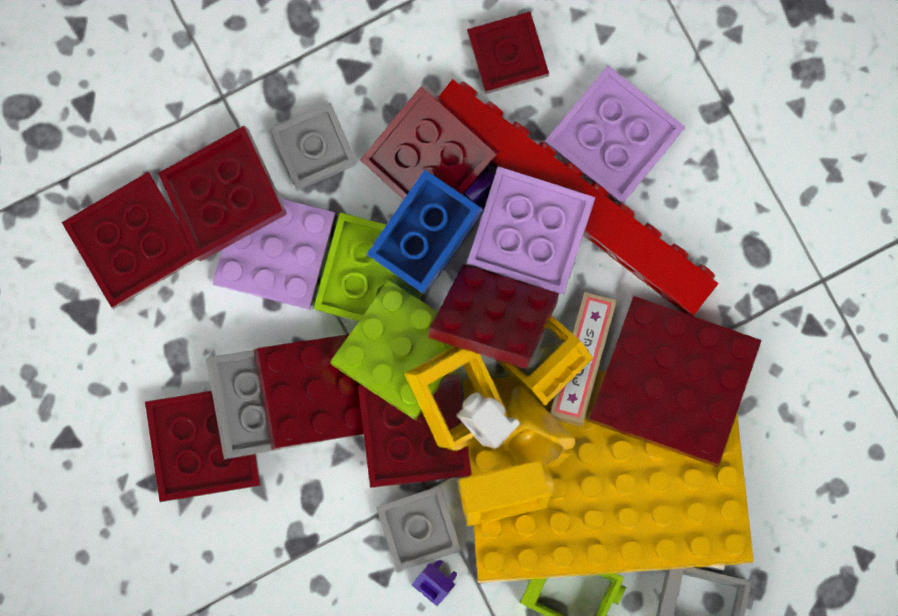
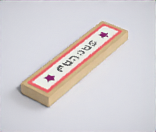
(592, 329)

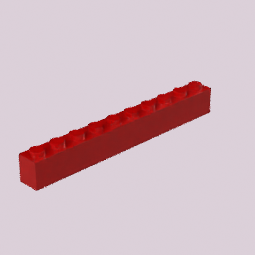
(609, 225)

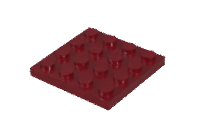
(675, 381)

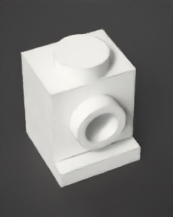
(486, 420)

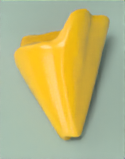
(538, 433)

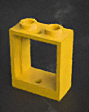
(438, 367)
(555, 370)
(505, 492)

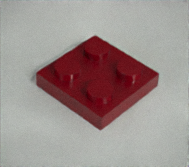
(508, 52)

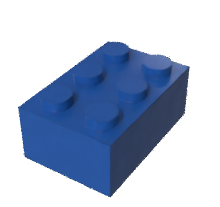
(425, 232)

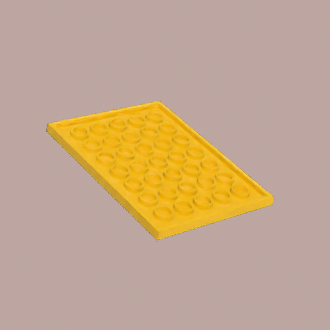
(616, 507)

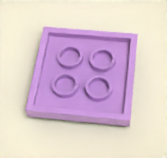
(614, 134)
(531, 230)
(281, 258)

